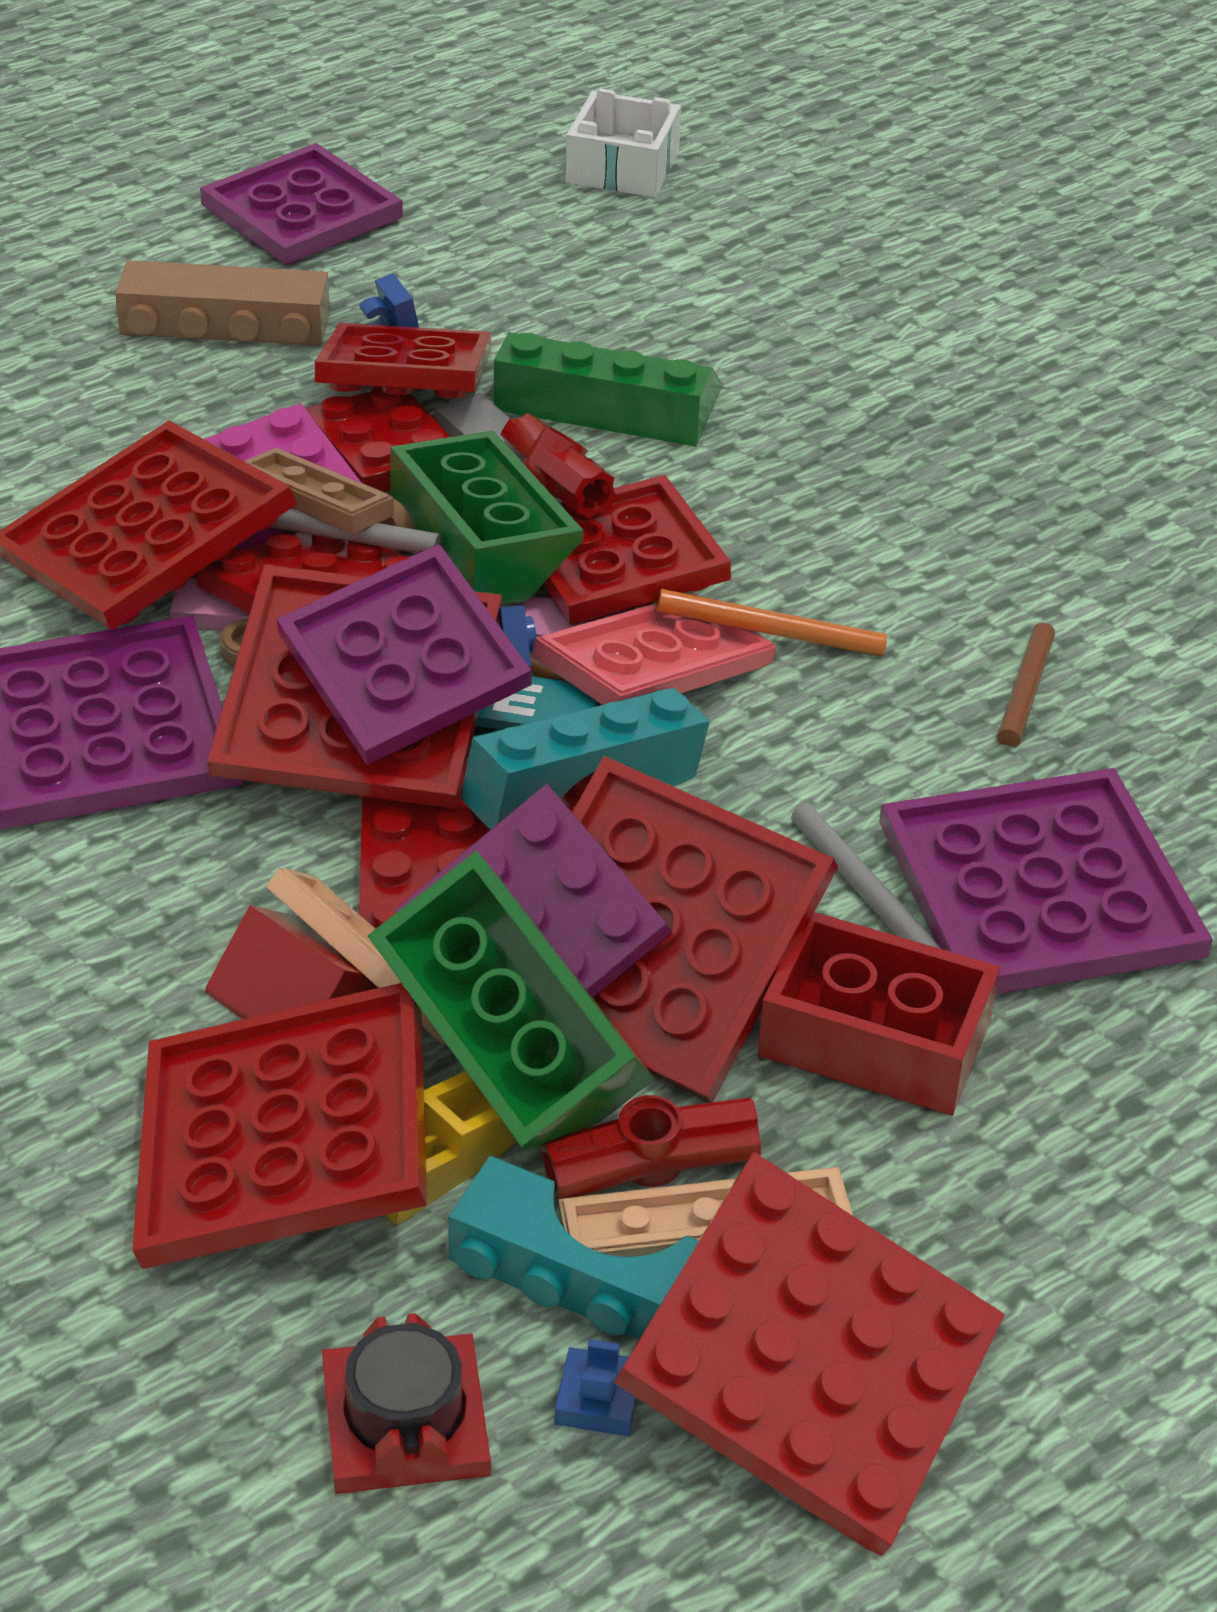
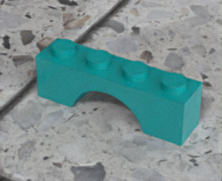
(648, 732)
(512, 1233)

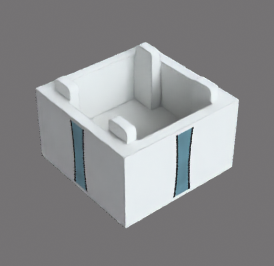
(623, 143)

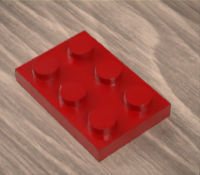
(369, 425)

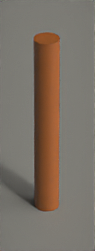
(1026, 685)

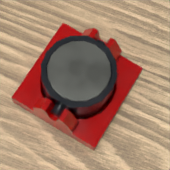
(398, 1406)

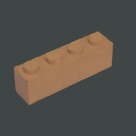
(223, 302)

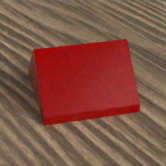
(280, 965)

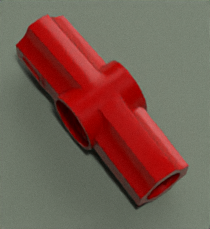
(560, 465)
(651, 1144)

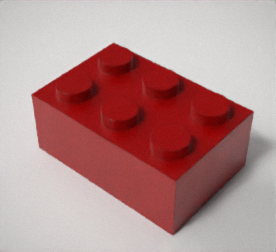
(879, 1012)

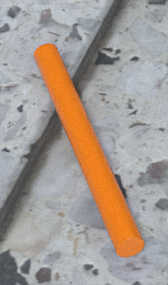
(771, 622)

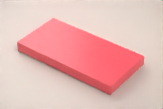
(649, 653)

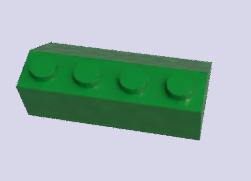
(604, 388)
(488, 507)
(509, 1006)

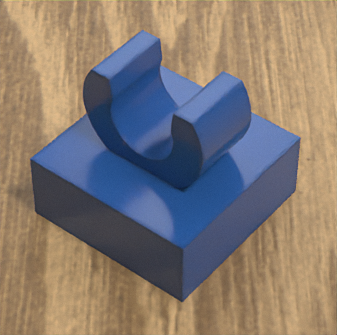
(392, 304)
(588, 1394)

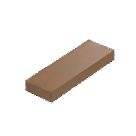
(326, 493)

